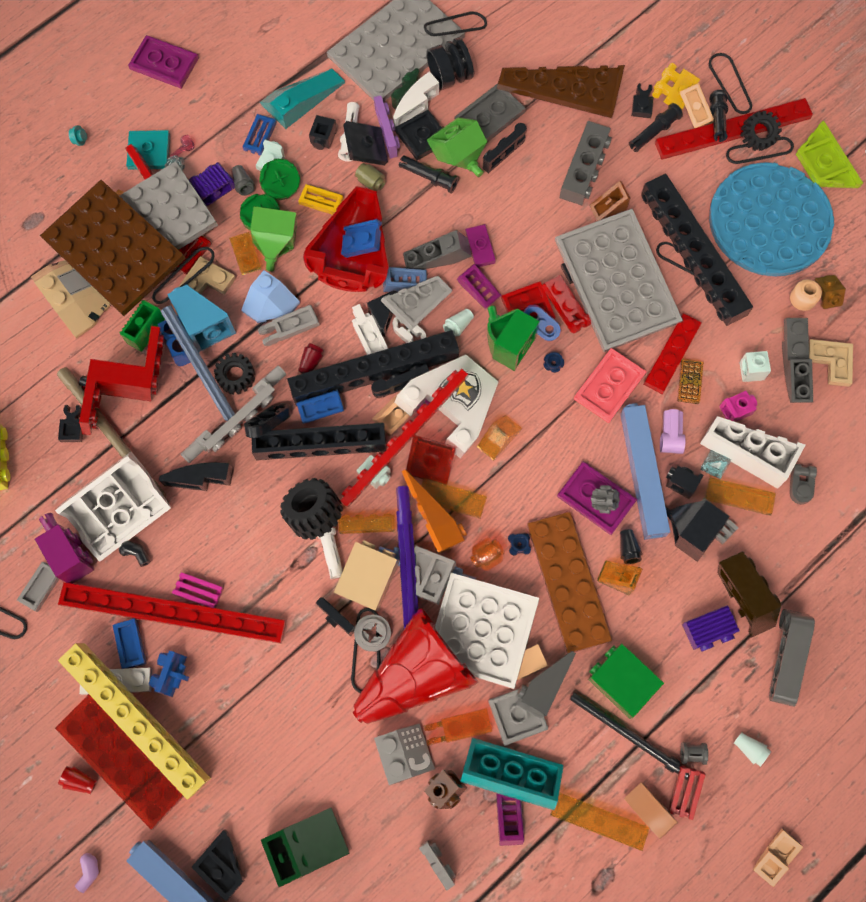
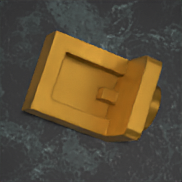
(832, 291)

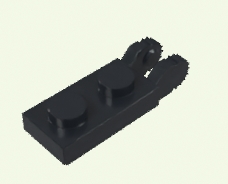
(397, 382)

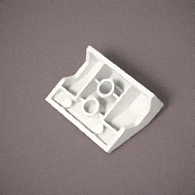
(114, 506)

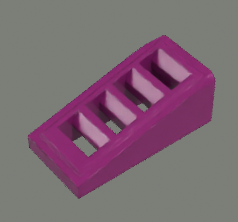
(479, 276)
(511, 839)

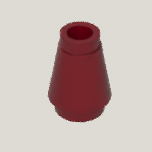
(310, 358)

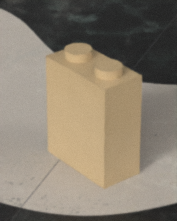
(367, 575)

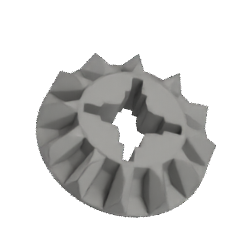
(368, 623)

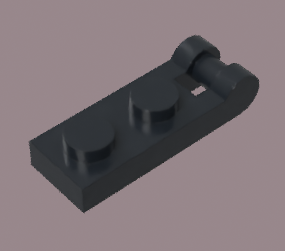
(504, 148)

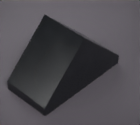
(381, 313)

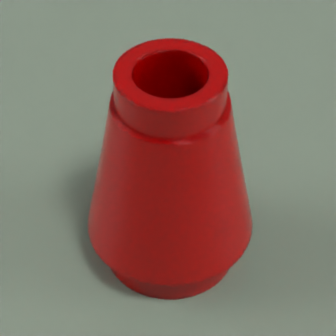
(76, 780)

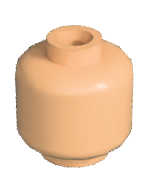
(805, 295)

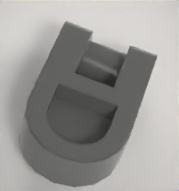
(802, 491)

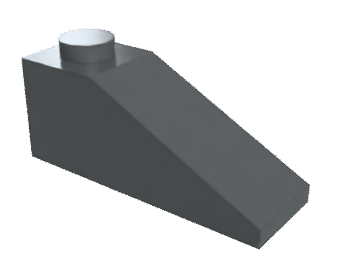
(541, 691)

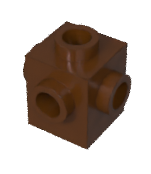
(445, 790)

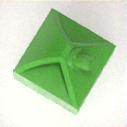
(459, 144)
(273, 233)

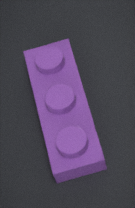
(387, 126)

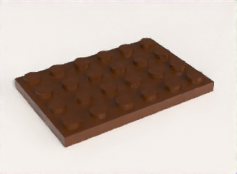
(112, 247)

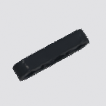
(267, 420)

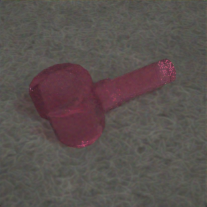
(187, 145)

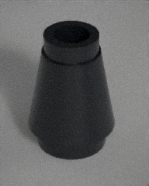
(629, 548)

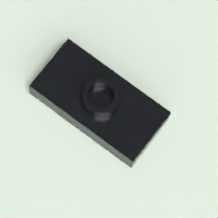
(335, 617)

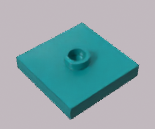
(152, 146)

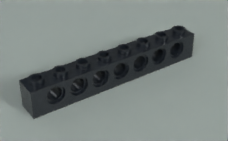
(706, 253)
(374, 366)

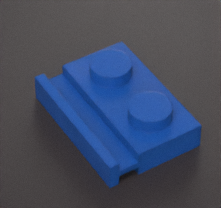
(361, 238)

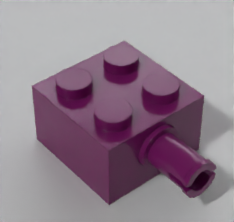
(63, 551)

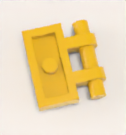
(681, 82)

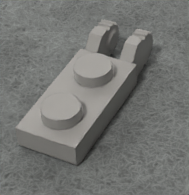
(289, 325)

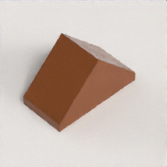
(611, 202)

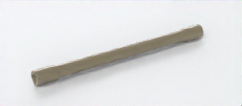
(73, 385)

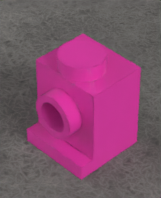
(735, 412)

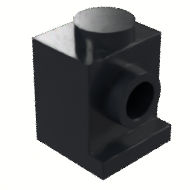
(322, 132)
(683, 481)

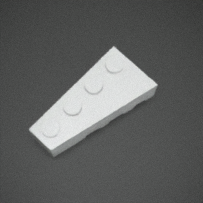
(753, 450)

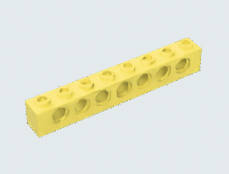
(134, 720)

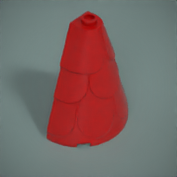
(324, 251)
(413, 673)

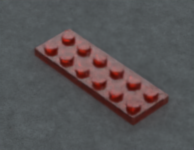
(119, 762)

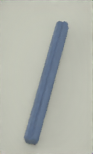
(197, 362)

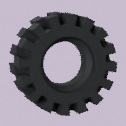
(772, 128)
(228, 363)

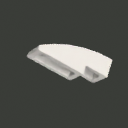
(416, 99)

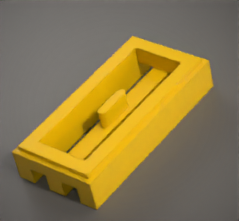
(323, 204)

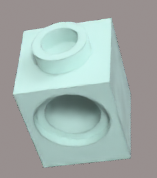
(755, 366)

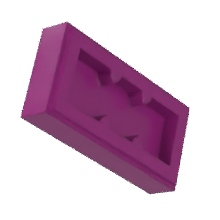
(480, 245)

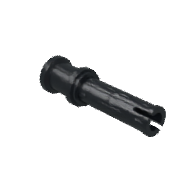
(719, 110)
(662, 122)
(437, 176)

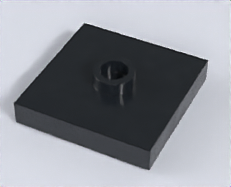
(416, 132)
(365, 143)

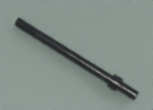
(671, 763)

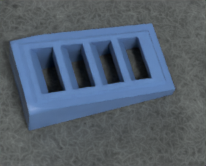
(395, 273)

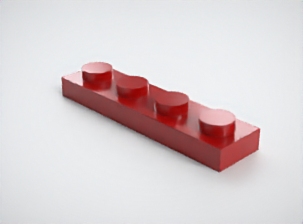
(672, 354)

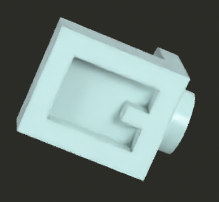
(271, 151)
(382, 478)

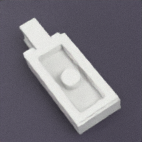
(368, 331)

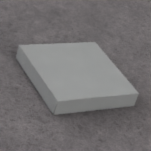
(514, 721)

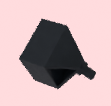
(696, 526)

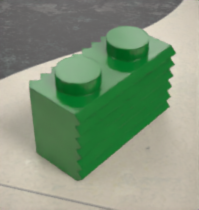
(138, 328)

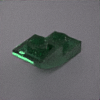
(407, 82)

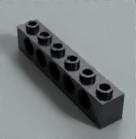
(320, 441)

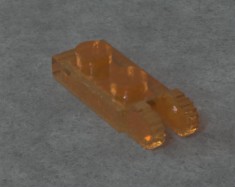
(461, 726)

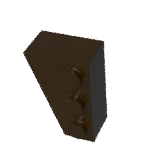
(750, 592)

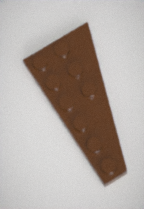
(570, 86)

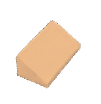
(697, 106)
(391, 416)

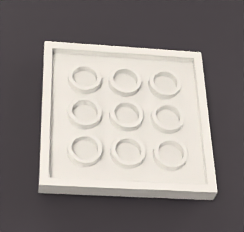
(486, 627)

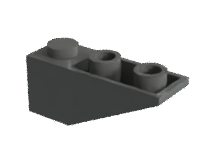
(439, 252)

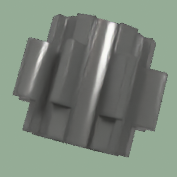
(605, 499)

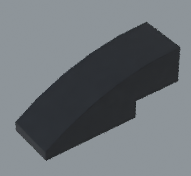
(198, 476)

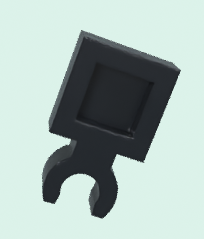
(642, 103)
(70, 427)

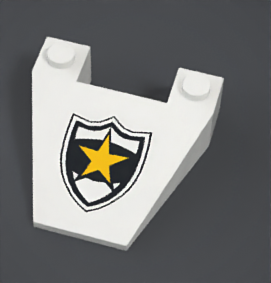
(465, 407)

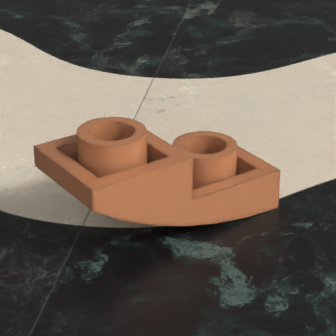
(651, 810)

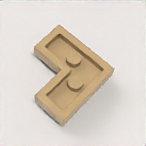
(212, 276)
(837, 356)

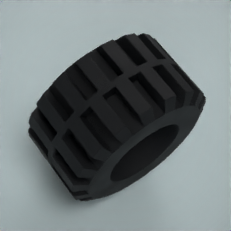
(311, 508)

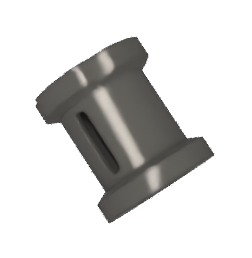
(694, 753)

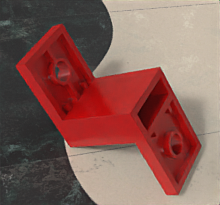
(121, 381)

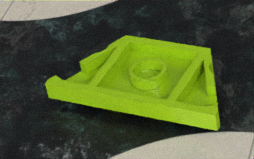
(826, 161)

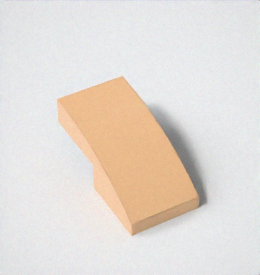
(532, 662)
(777, 857)

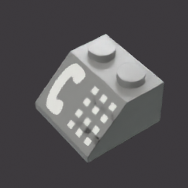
(404, 754)

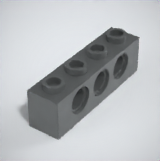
(577, 191)

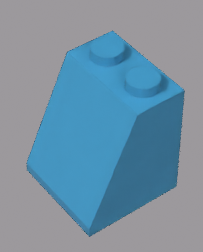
(201, 318)

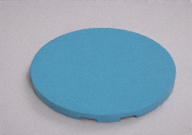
(771, 219)

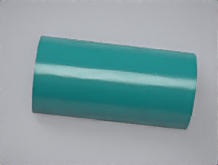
(512, 774)

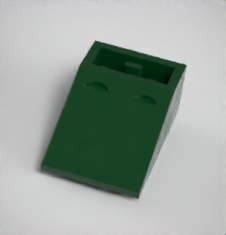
(304, 847)

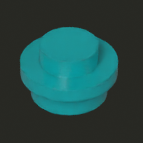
(77, 135)

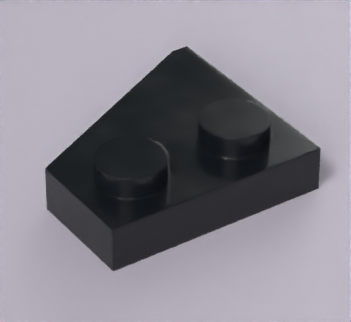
(220, 866)

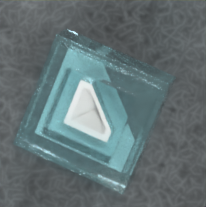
(715, 464)

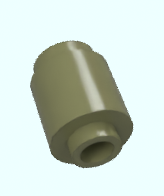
(370, 177)

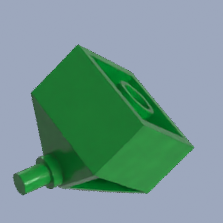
(510, 336)

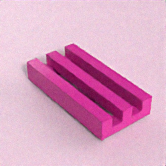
(180, 584)

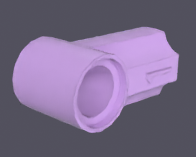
(672, 438)

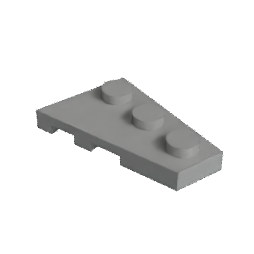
(417, 302)

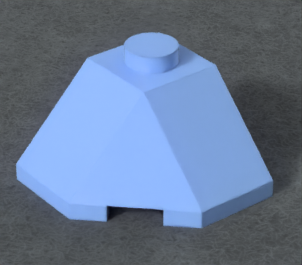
(268, 299)

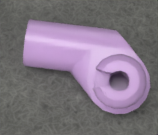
(90, 872)

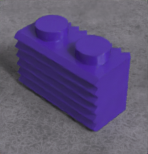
(212, 183)
(711, 628)

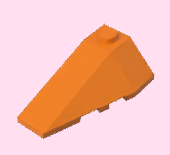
(440, 524)

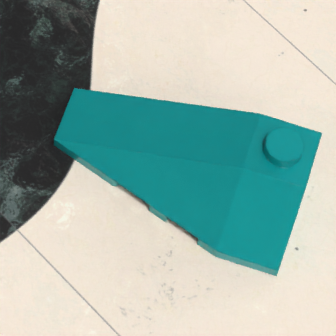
(297, 99)

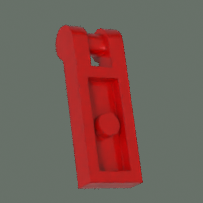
(566, 304)

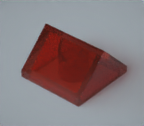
(431, 459)

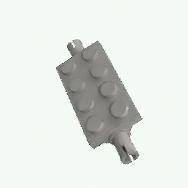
(209, 442)

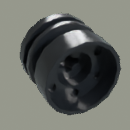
(450, 63)

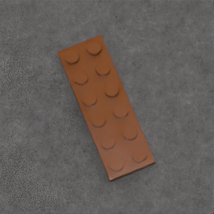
(568, 583)

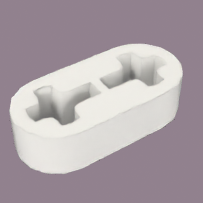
(405, 334)

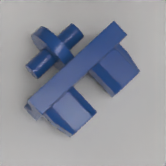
(171, 674)

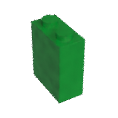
(625, 680)

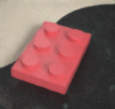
(610, 385)

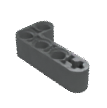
(791, 657)

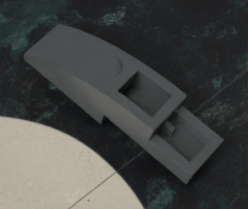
(796, 360)

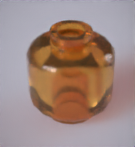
(487, 554)

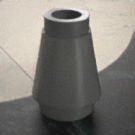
(242, 181)

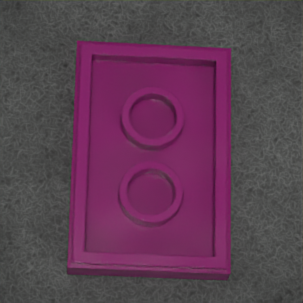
(163, 61)
(578, 495)

